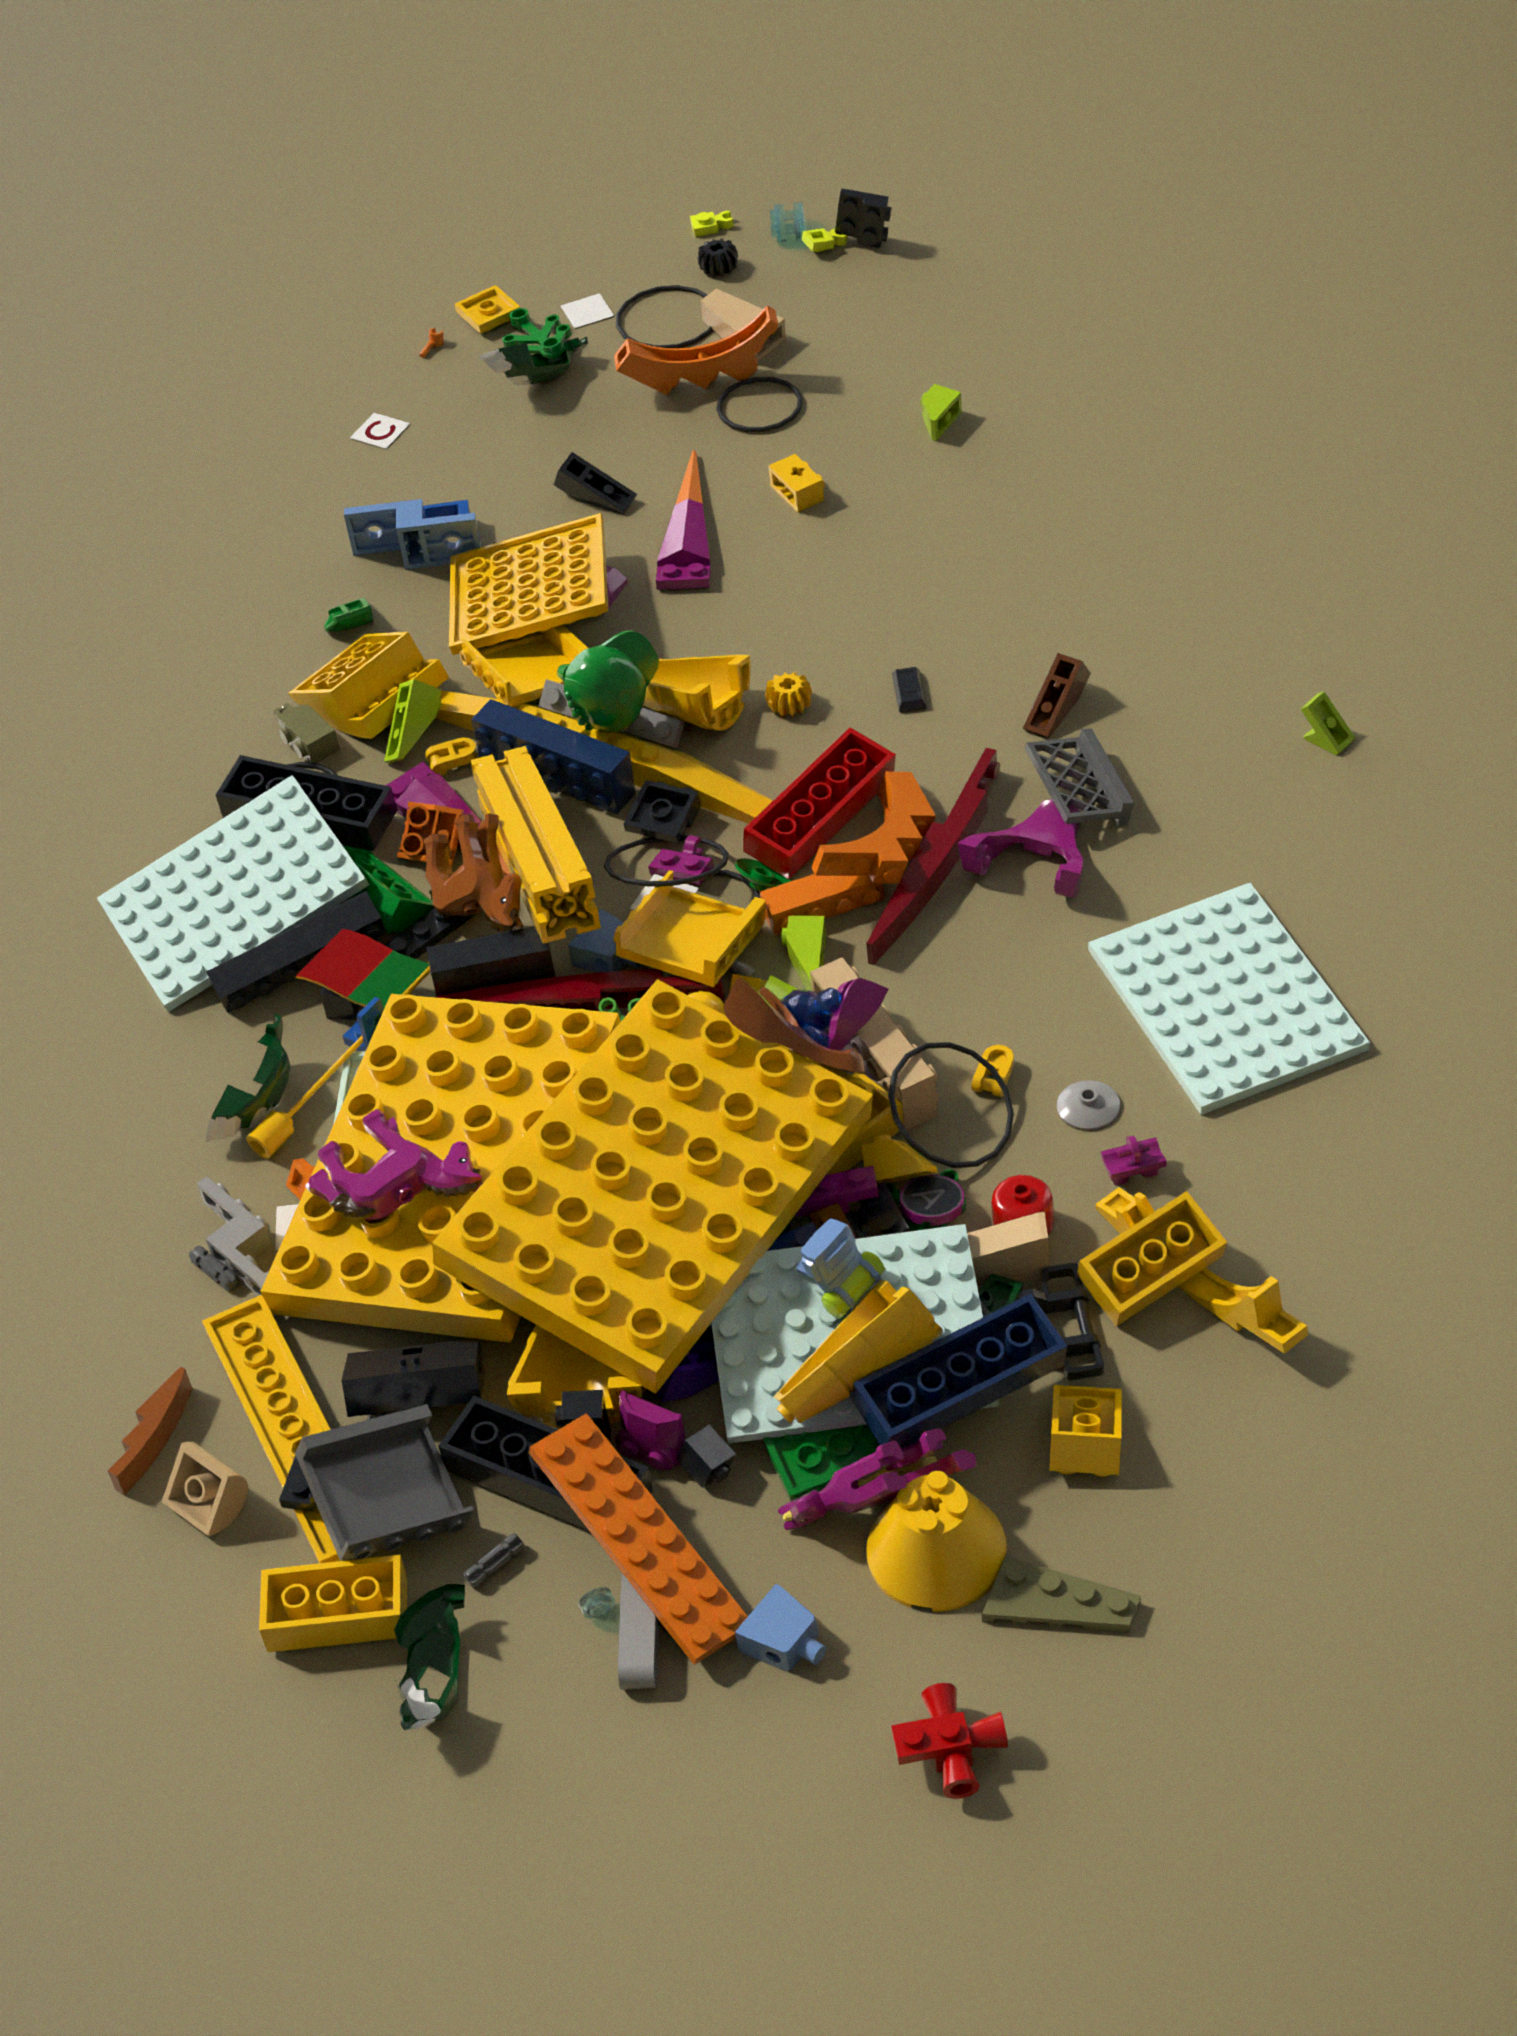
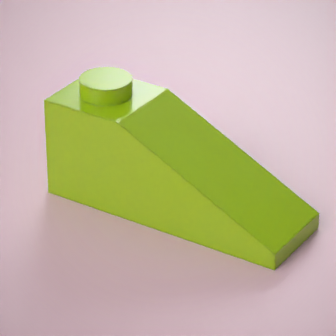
(413, 713)
(805, 944)

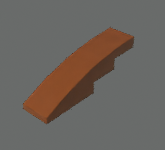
(156, 1424)

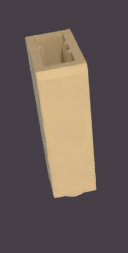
(730, 314)
(1011, 1249)

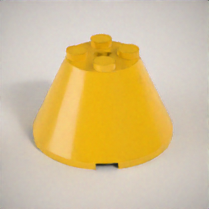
(936, 1545)

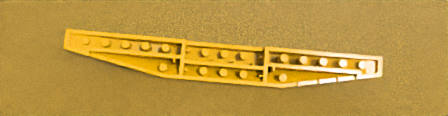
(648, 759)

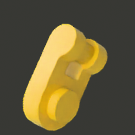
(451, 754)
(1003, 1060)

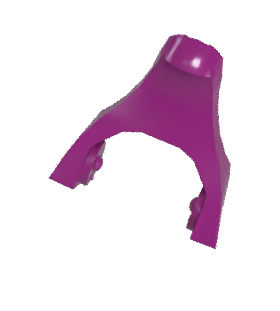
(1041, 833)
(858, 1005)

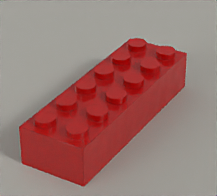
(818, 803)

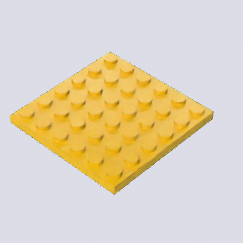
(528, 584)

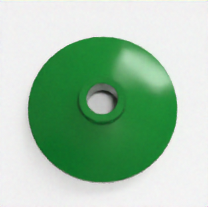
(759, 875)

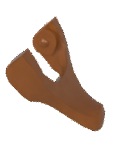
(770, 1021)

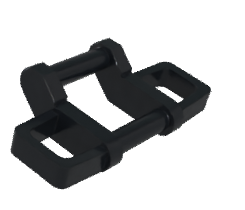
(1067, 1300)

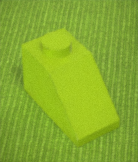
(940, 409)

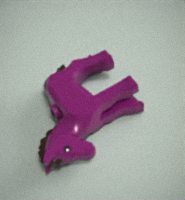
(395, 1177)

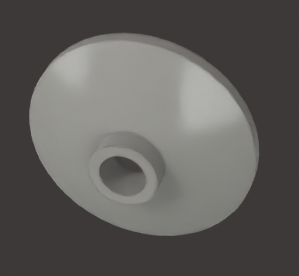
(1088, 1105)

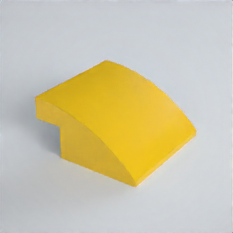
(362, 683)

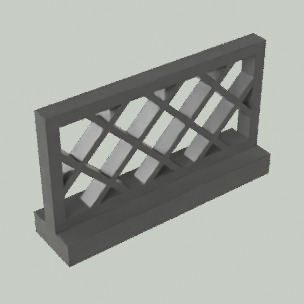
(1099, 774)

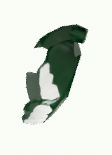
(518, 365)
(243, 1110)
(432, 1640)

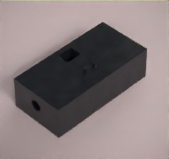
(490, 961)
(413, 1377)

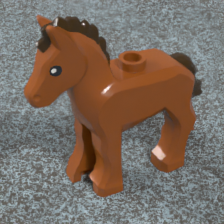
(478, 881)

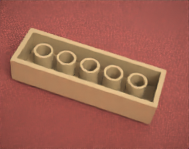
(882, 1048)

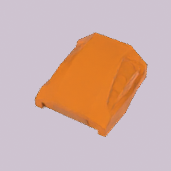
(424, 821)

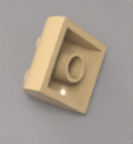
(204, 1489)

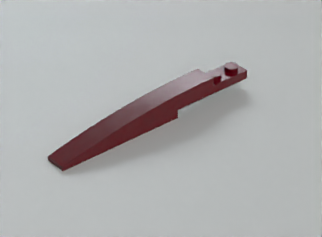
(934, 858)
(584, 990)

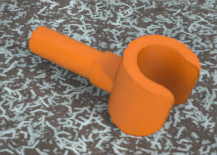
(435, 340)

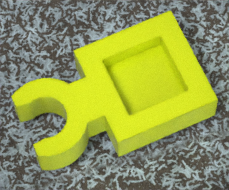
(708, 223)
(821, 240)

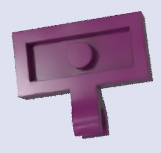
(683, 864)

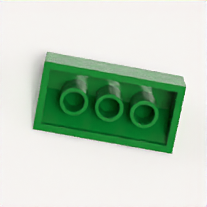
(392, 895)

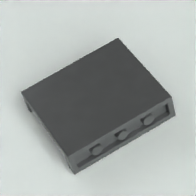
(381, 1483)

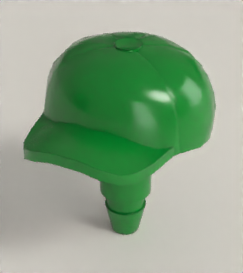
(610, 681)

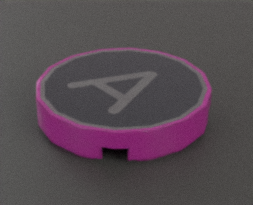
(931, 1200)

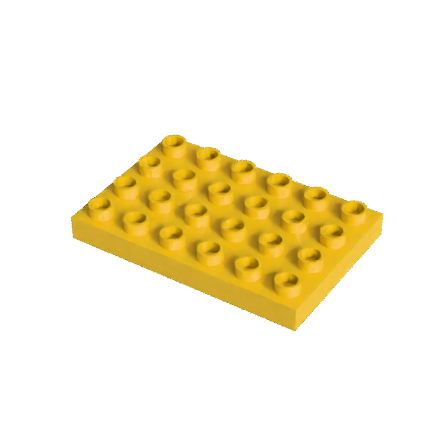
(445, 1078)
(653, 1184)

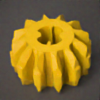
(788, 694)

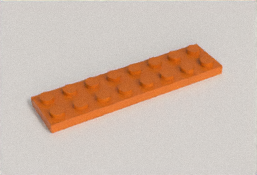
(639, 1538)

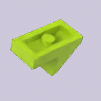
(1328, 727)

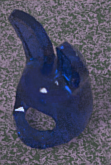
(814, 1011)

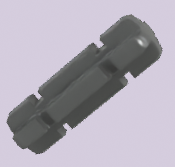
(214, 1268)
(493, 1560)

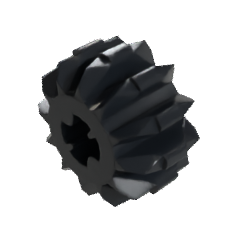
(717, 257)

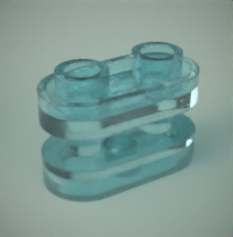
(778, 221)

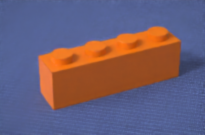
(818, 897)

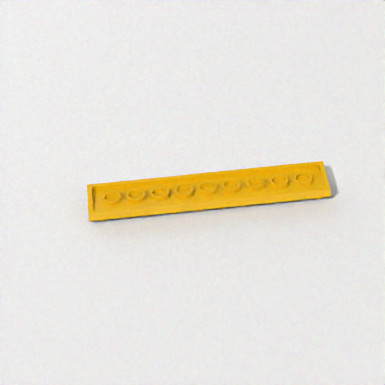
(271, 1396)

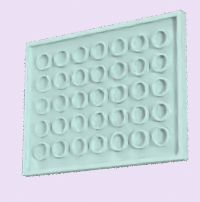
(231, 890)
(1227, 998)
(781, 1321)

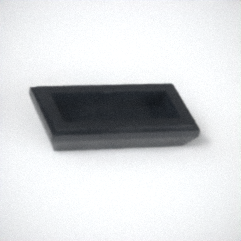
(909, 689)

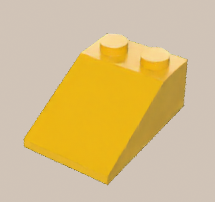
(1086, 1430)

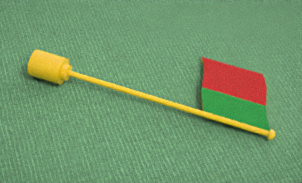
(357, 971)

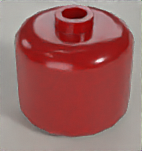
(1022, 1197)

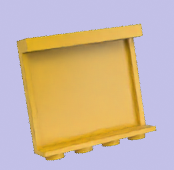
(521, 666)
(688, 933)

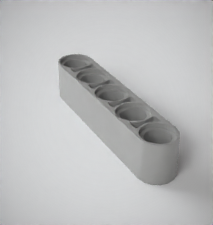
(637, 1641)

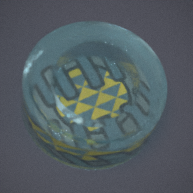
(596, 1602)

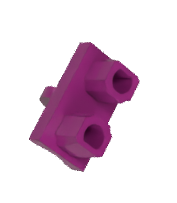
(1133, 1159)

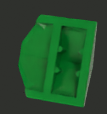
(349, 615)

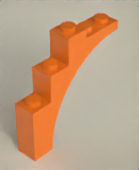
(701, 364)
(890, 847)

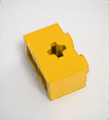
(796, 482)

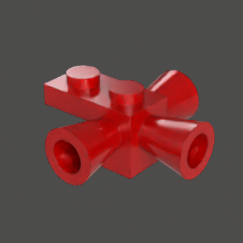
(948, 1739)

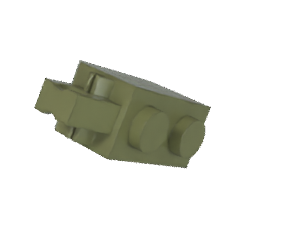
(306, 732)

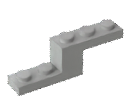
(649, 725)
(238, 1239)

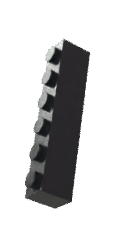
(284, 956)

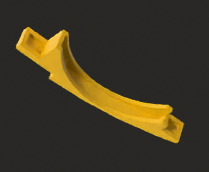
(1239, 1306)

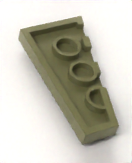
(1047, 1596)

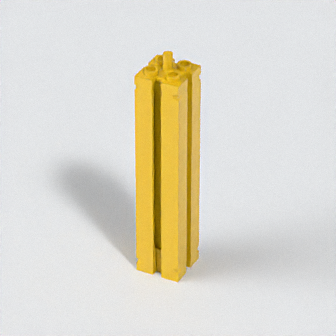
(536, 845)

